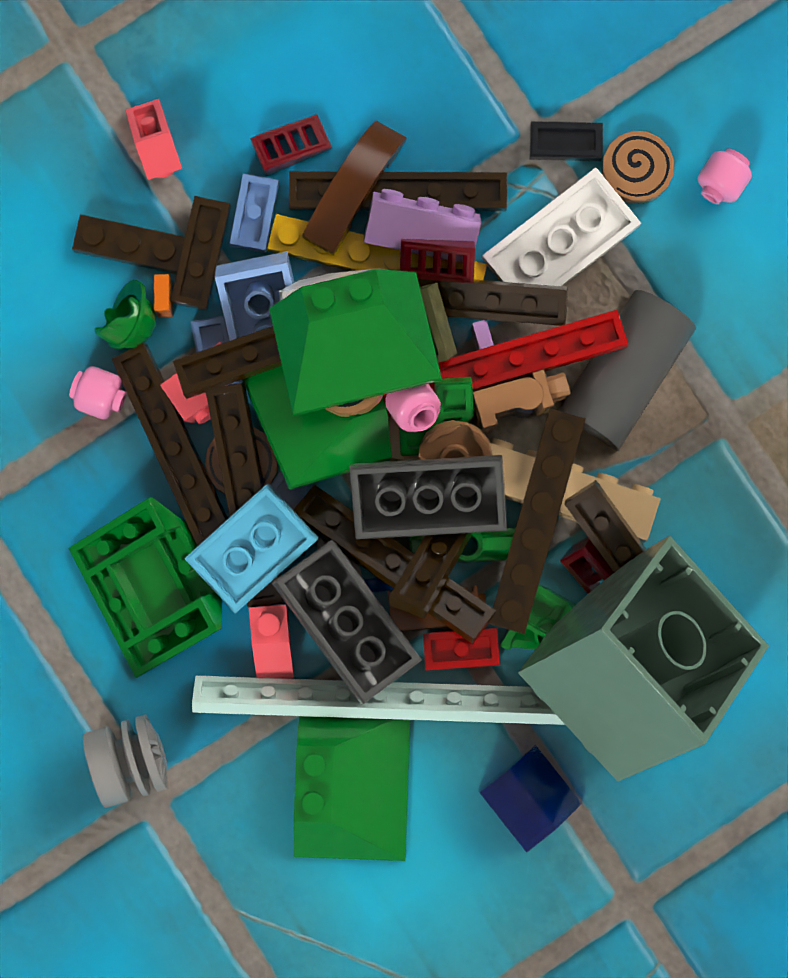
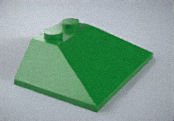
(354, 339)
(317, 442)
(147, 586)
(351, 788)

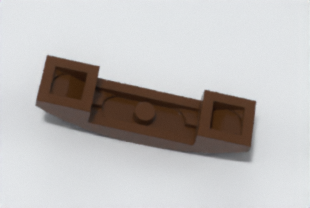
(352, 186)

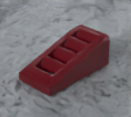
(283, 161)
(449, 274)
(579, 563)

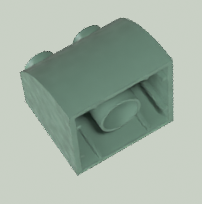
(645, 662)

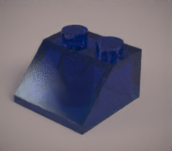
(530, 798)

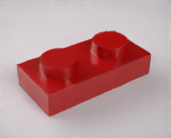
(453, 651)

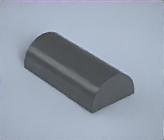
(622, 383)
(428, 497)
(346, 622)

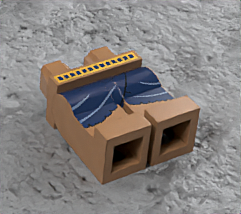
(518, 399)

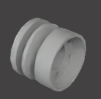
(123, 761)

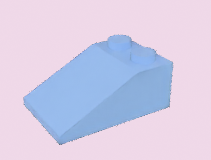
(250, 289)

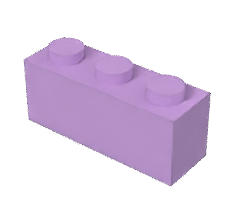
(401, 218)

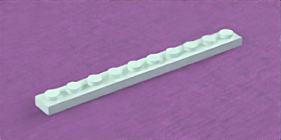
(395, 701)

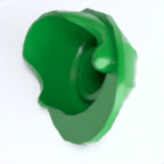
(130, 319)

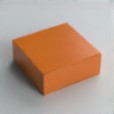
(162, 295)

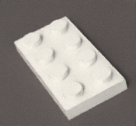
(564, 235)

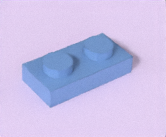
(254, 213)

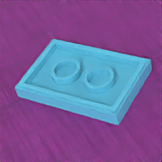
(251, 548)

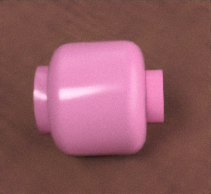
(724, 176)
(97, 392)
(414, 407)

